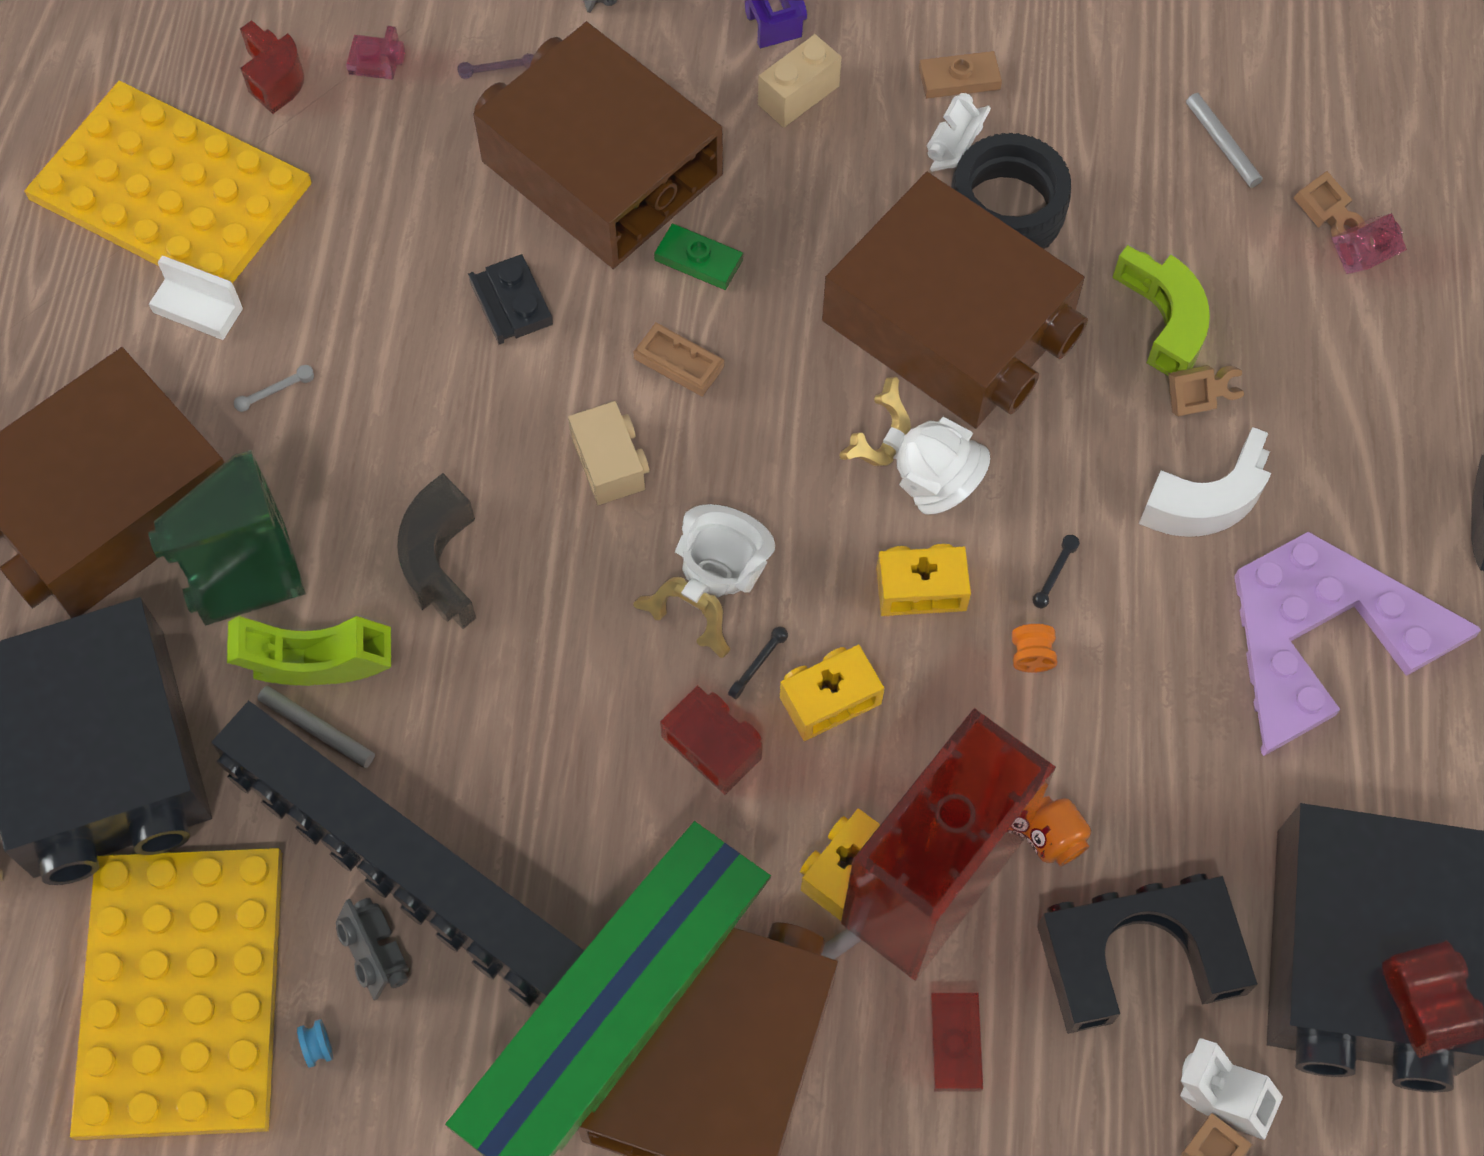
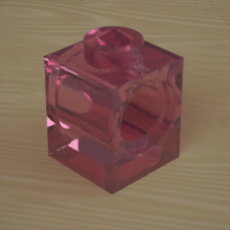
(1355, 245)

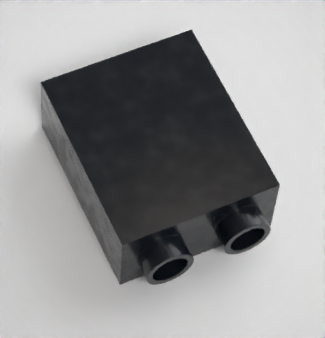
(93, 745)
(1344, 903)

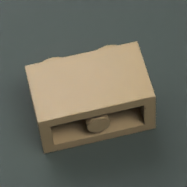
(799, 80)
(608, 453)

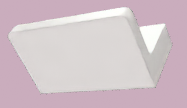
(196, 298)

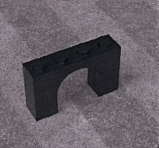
(1194, 913)

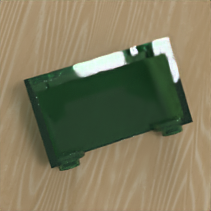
(229, 543)

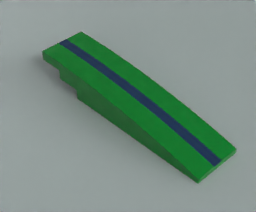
(610, 1001)

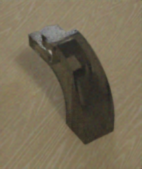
(425, 530)

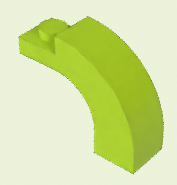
(1179, 300)
(310, 657)

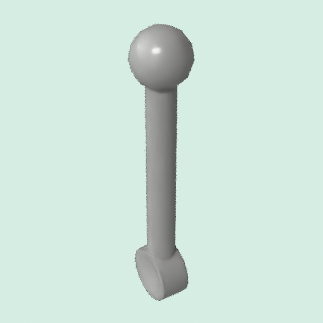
(304, 374)

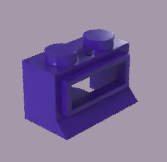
(778, 25)

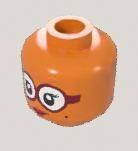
(1058, 831)

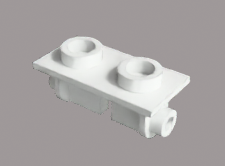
(951, 142)

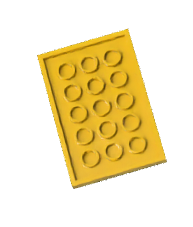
(168, 185)
(179, 995)

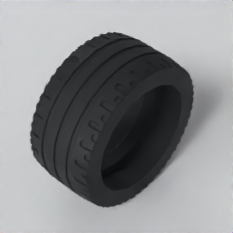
(1021, 159)

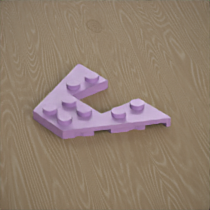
(1302, 589)

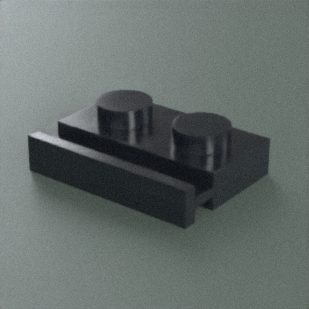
(510, 299)

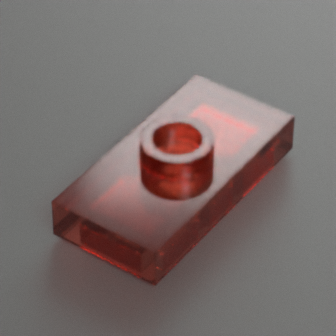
(956, 1042)

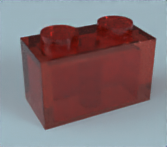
(712, 739)

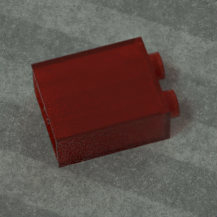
(944, 843)

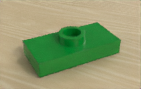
(698, 256)

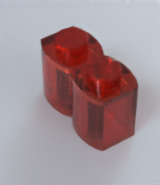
(1434, 998)

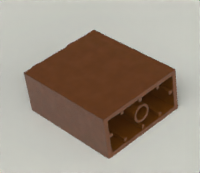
(598, 142)
(955, 301)
(90, 480)
(726, 1056)

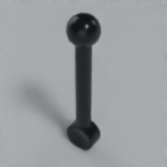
(1069, 545)
(778, 635)

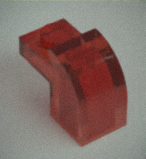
(275, 71)

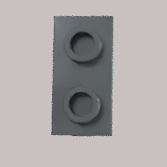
(374, 965)

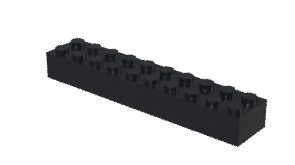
(395, 855)

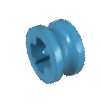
(314, 1043)

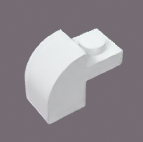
(1232, 1093)

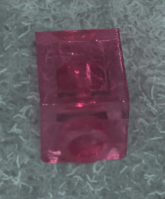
(376, 55)

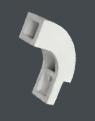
(1207, 508)

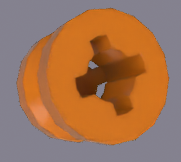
(1034, 648)

